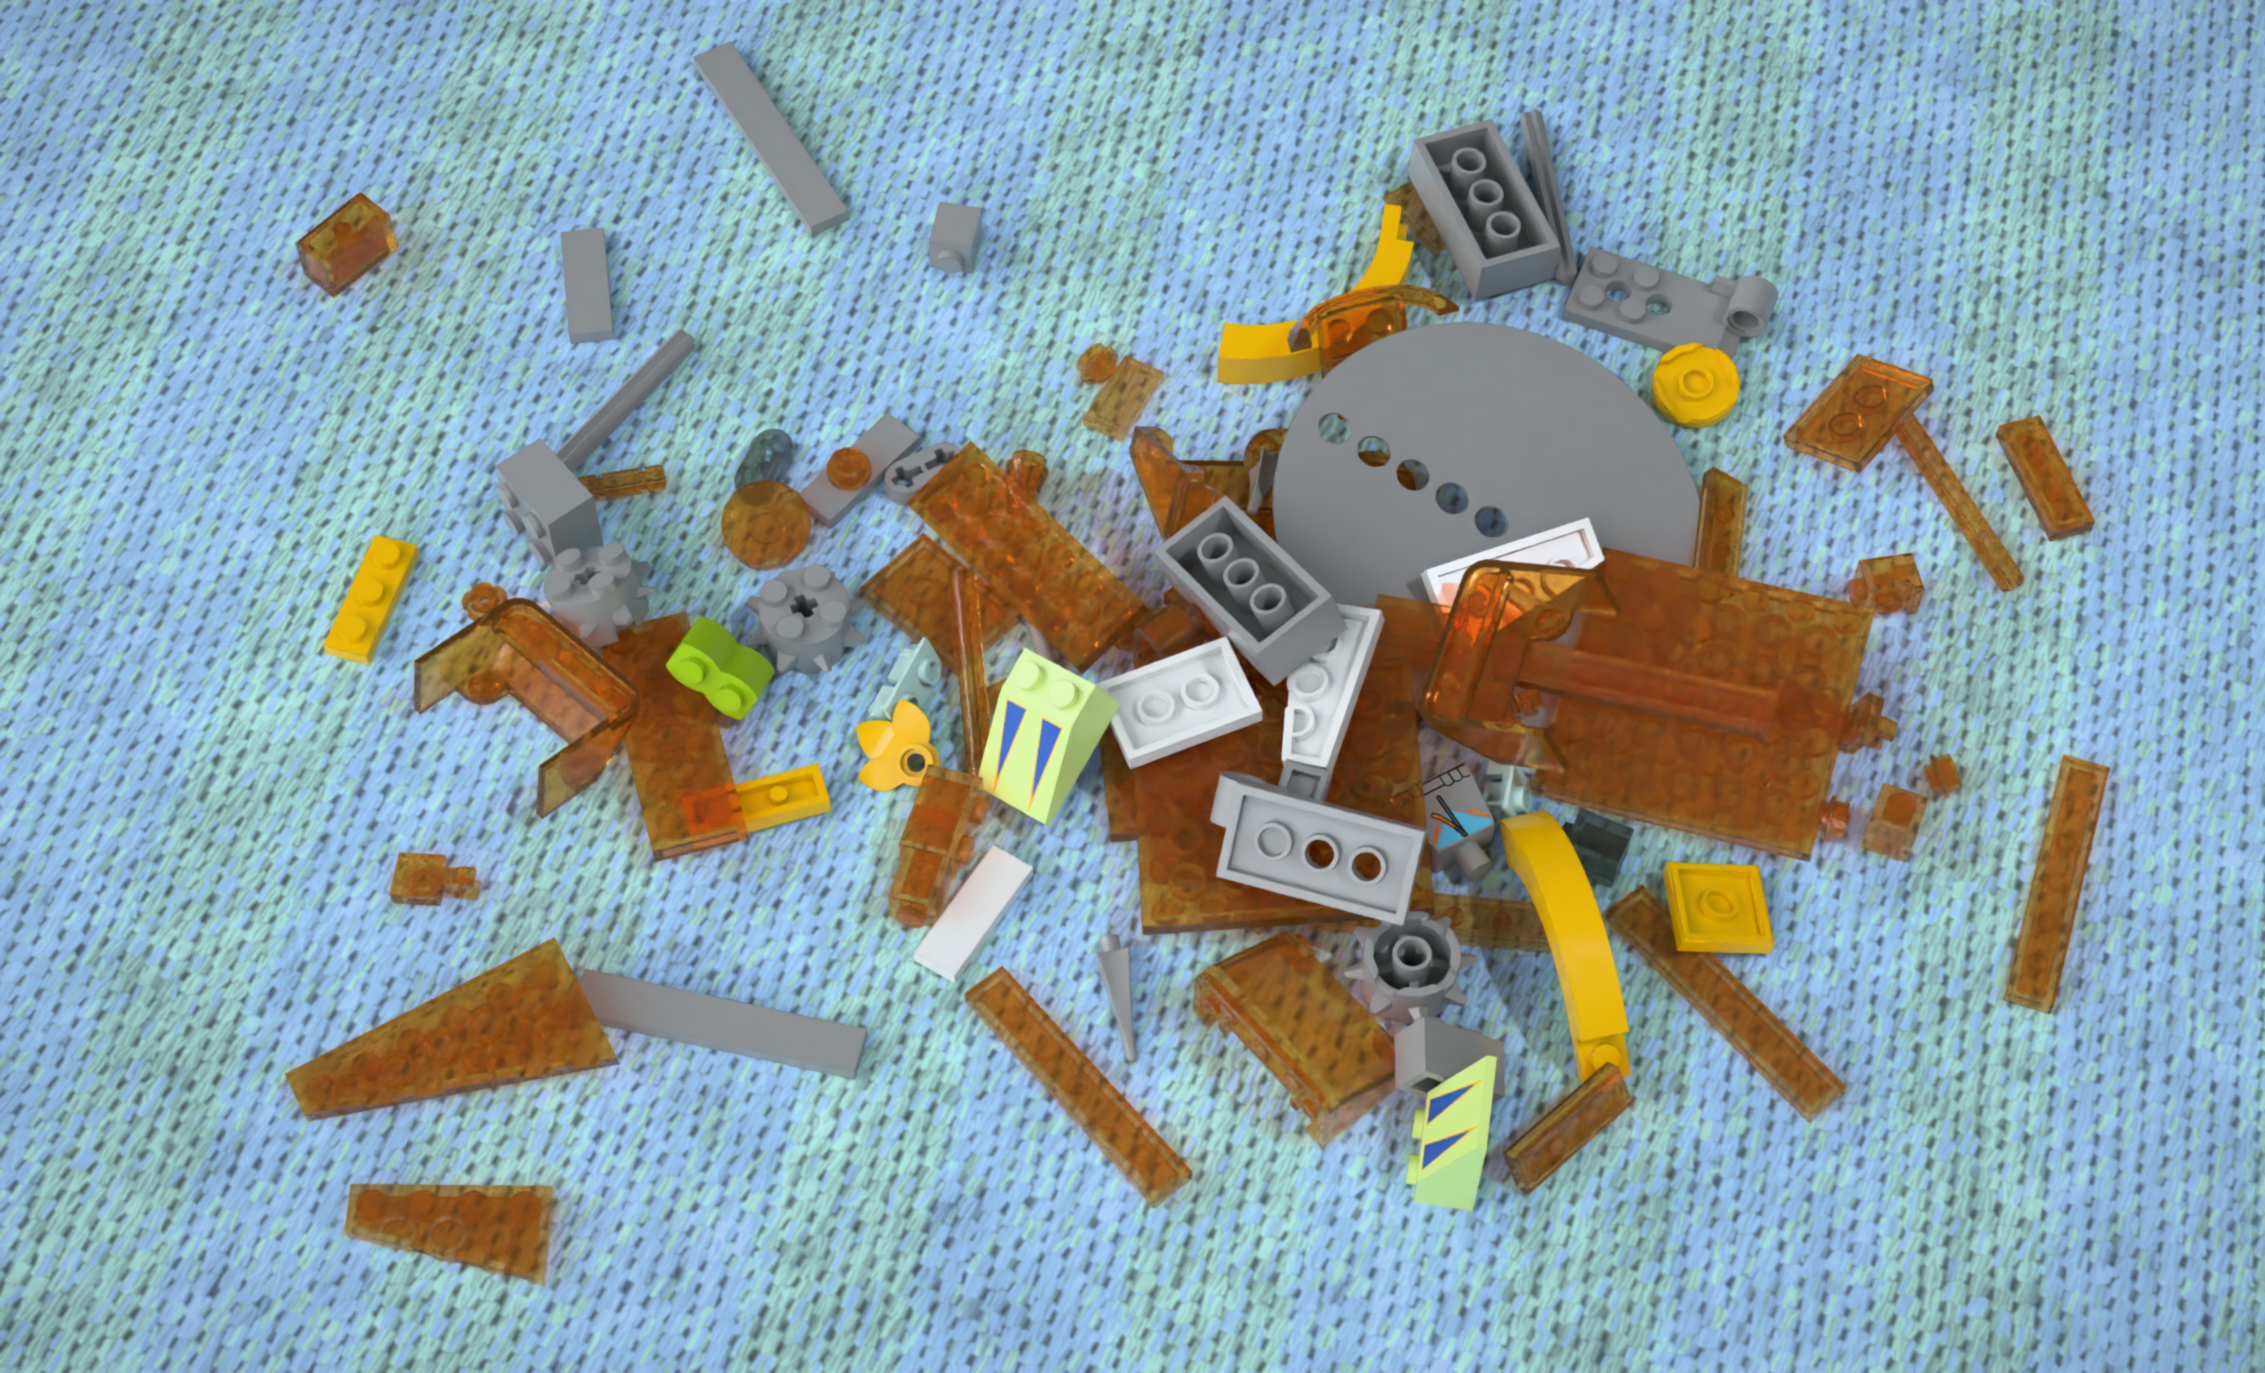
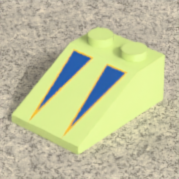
(1042, 735)
(1453, 1138)

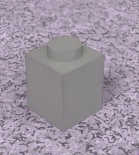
(955, 238)

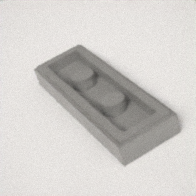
(587, 285)
(883, 445)

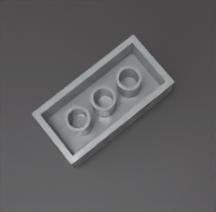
(1483, 209)
(1250, 590)

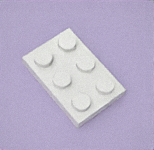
(1180, 702)

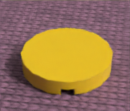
(1695, 385)

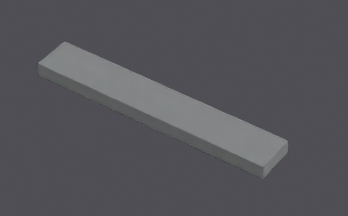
(771, 139)
(724, 1024)

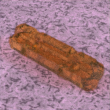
(626, 482)

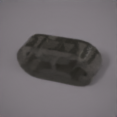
(756, 461)

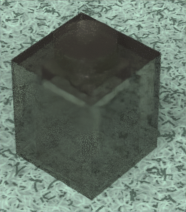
(1599, 845)

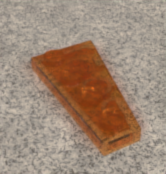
(474, 1225)

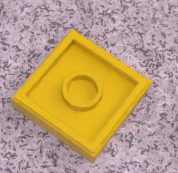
(1718, 908)

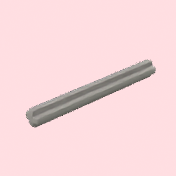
(1548, 192)
(626, 399)

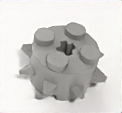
(597, 592)
(805, 619)
(1410, 968)

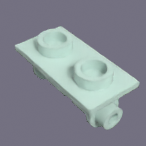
(915, 677)
(1510, 796)

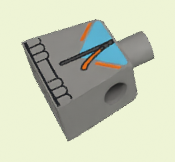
(1458, 822)

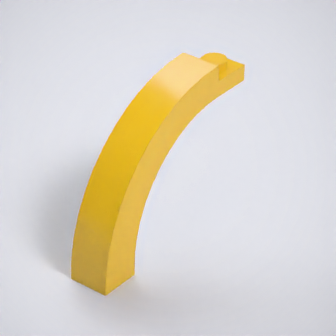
(1261, 351)
(1577, 938)

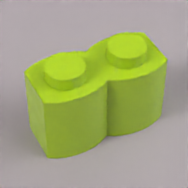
(720, 668)

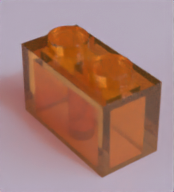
(346, 244)
(946, 815)

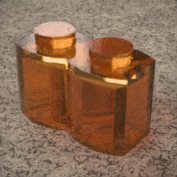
(1169, 632)

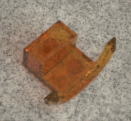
(1361, 318)

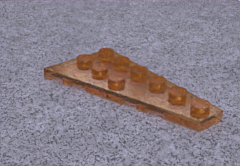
(487, 1033)

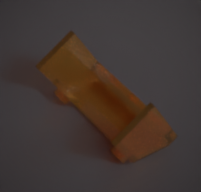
(1484, 648)
(548, 671)

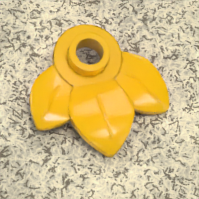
(892, 746)

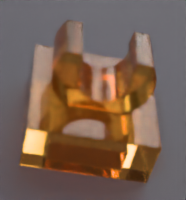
(1866, 725)

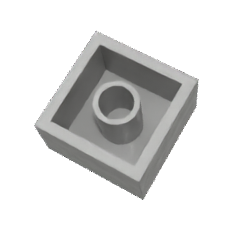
(546, 503)

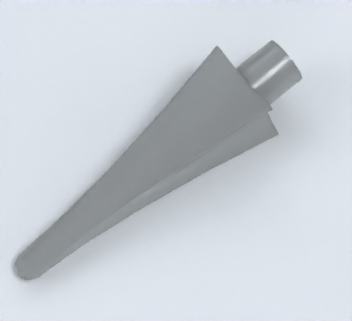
(1261, 480)
(1115, 974)

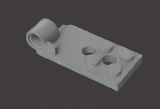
(1696, 309)
(1271, 839)

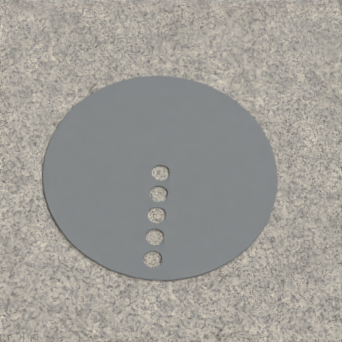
(1505, 421)

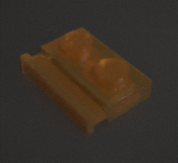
(1410, 630)

